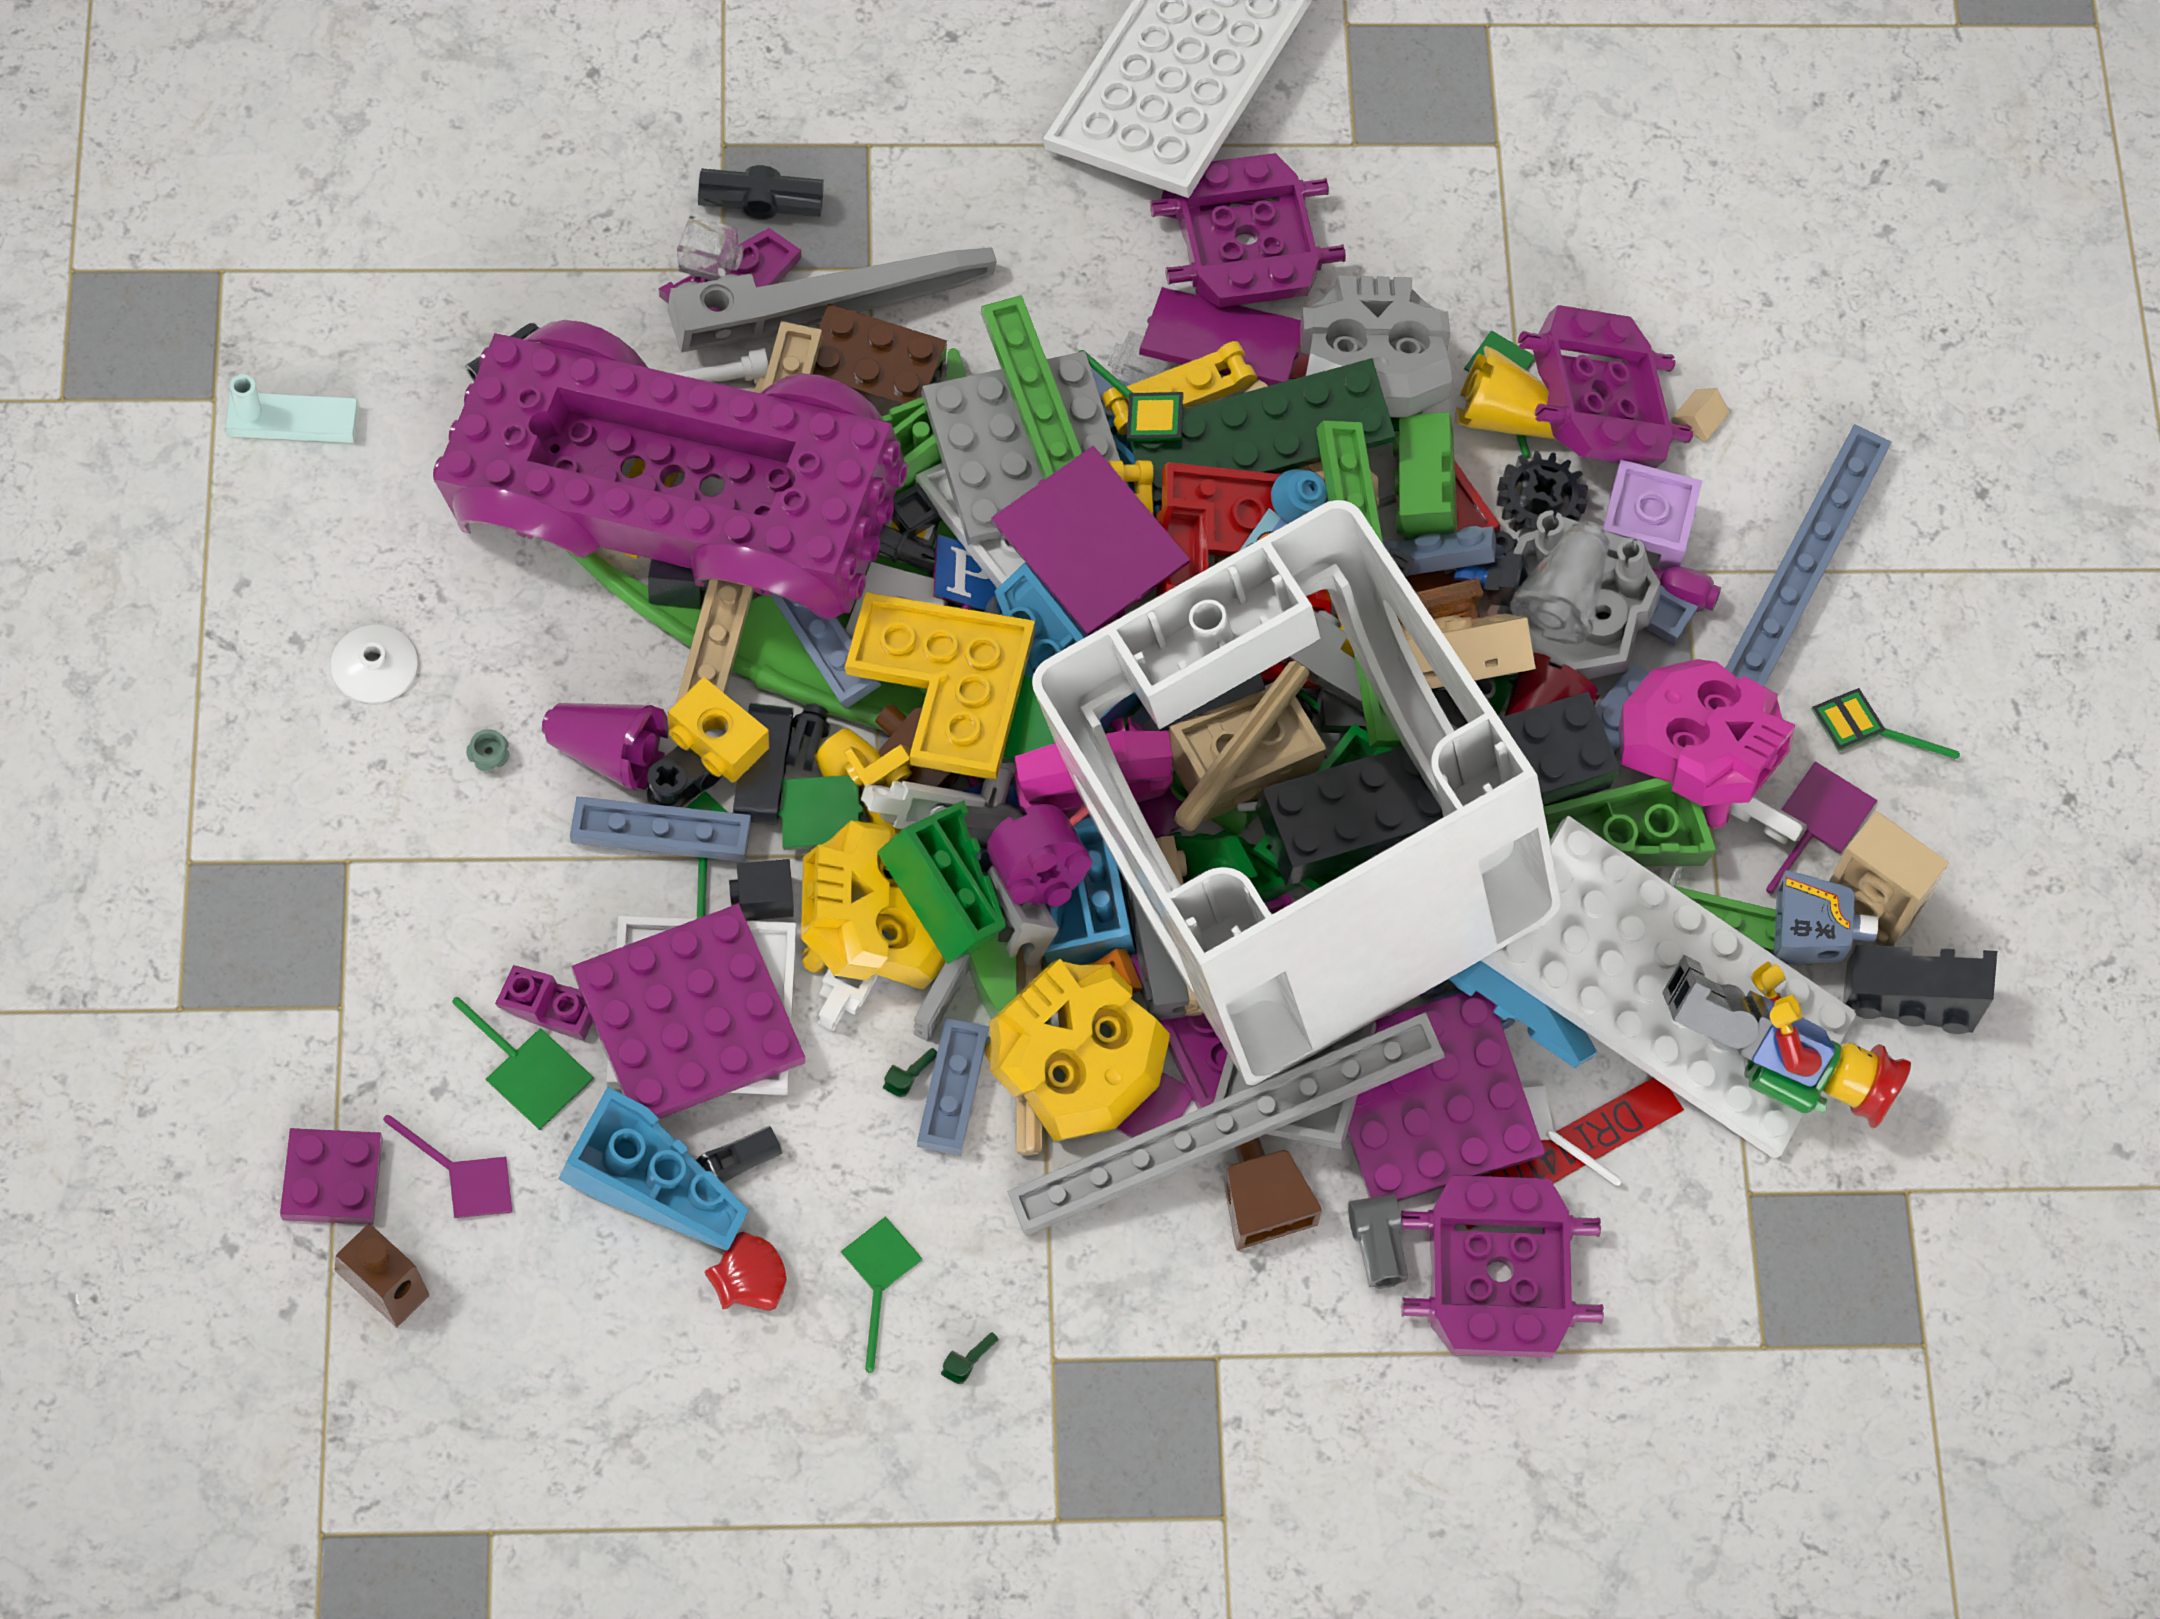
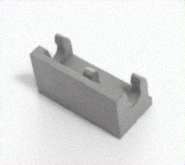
(1031, 925)

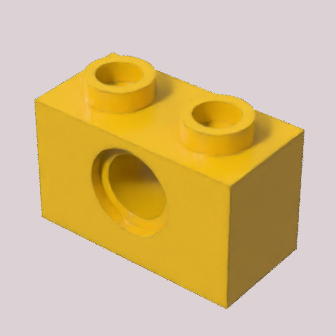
(707, 709)

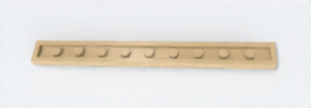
(728, 602)

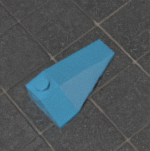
(1029, 599)
(1543, 1022)
(650, 1173)

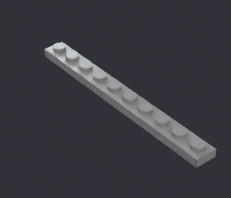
(1225, 1124)

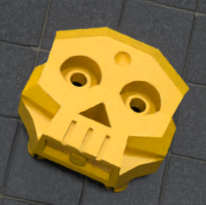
(849, 934)
(1102, 1074)

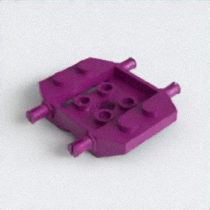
(1283, 257)
(1630, 414)
(1508, 1317)

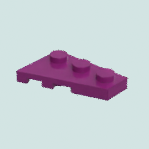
(764, 255)

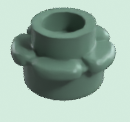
(485, 740)

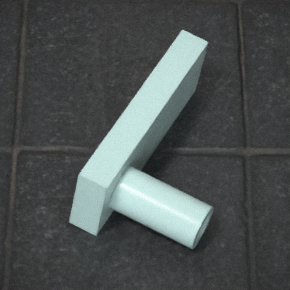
(288, 416)

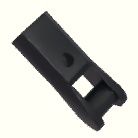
(745, 1152)

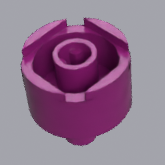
(1039, 856)

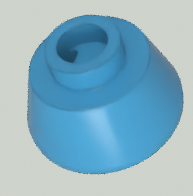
(1297, 493)

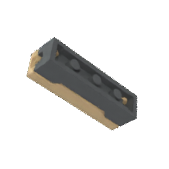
(1162, 984)

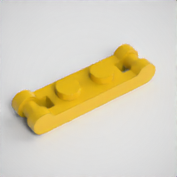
(1196, 379)

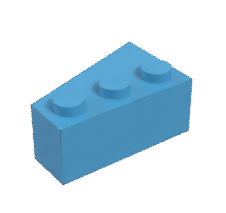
(1097, 912)

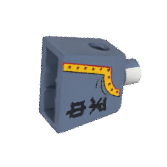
(1817, 921)

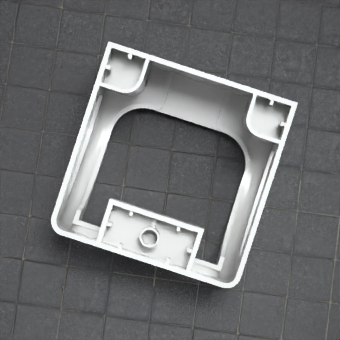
(1386, 928)

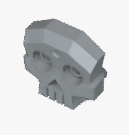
(1383, 323)
(1626, 593)

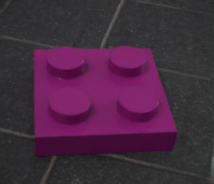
(331, 1176)

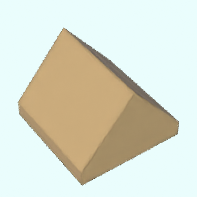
(1703, 412)

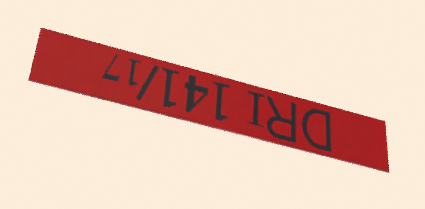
(1601, 1131)

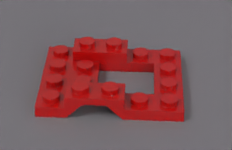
(1214, 515)

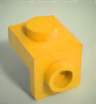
(888, 768)

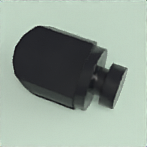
(813, 724)

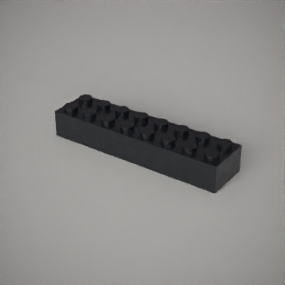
(1380, 800)

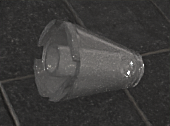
(1566, 585)

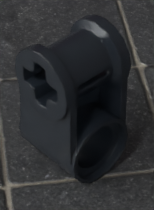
(679, 778)

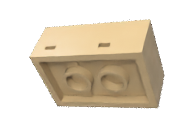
(1484, 645)
(1285, 752)
(1889, 876)

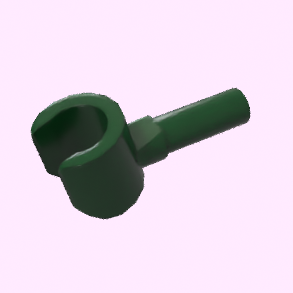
(900, 1081)
(958, 1368)

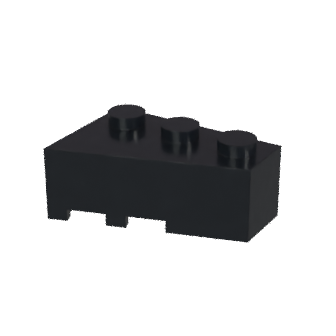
(1920, 989)

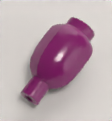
(1690, 586)

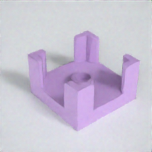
(1654, 509)

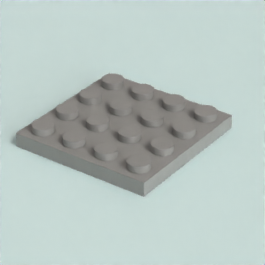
(987, 445)

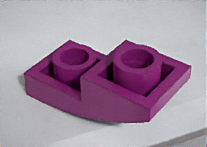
(544, 1002)

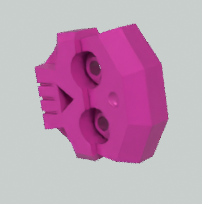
(1704, 734)
(1141, 755)

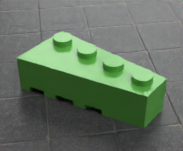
(1642, 822)

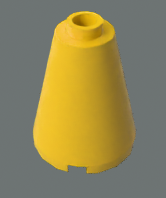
(1502, 397)

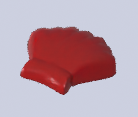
(749, 1274)

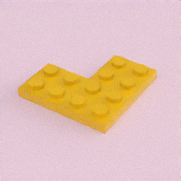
(965, 661)

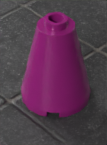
(609, 738)

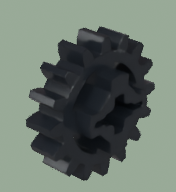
(1542, 490)

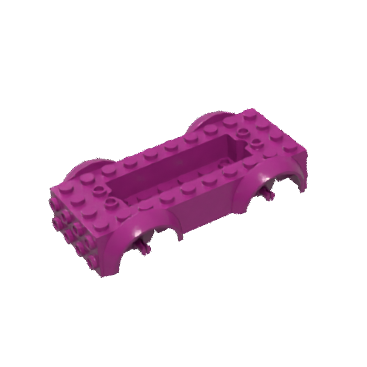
(568, 405)

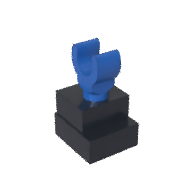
(1500, 580)

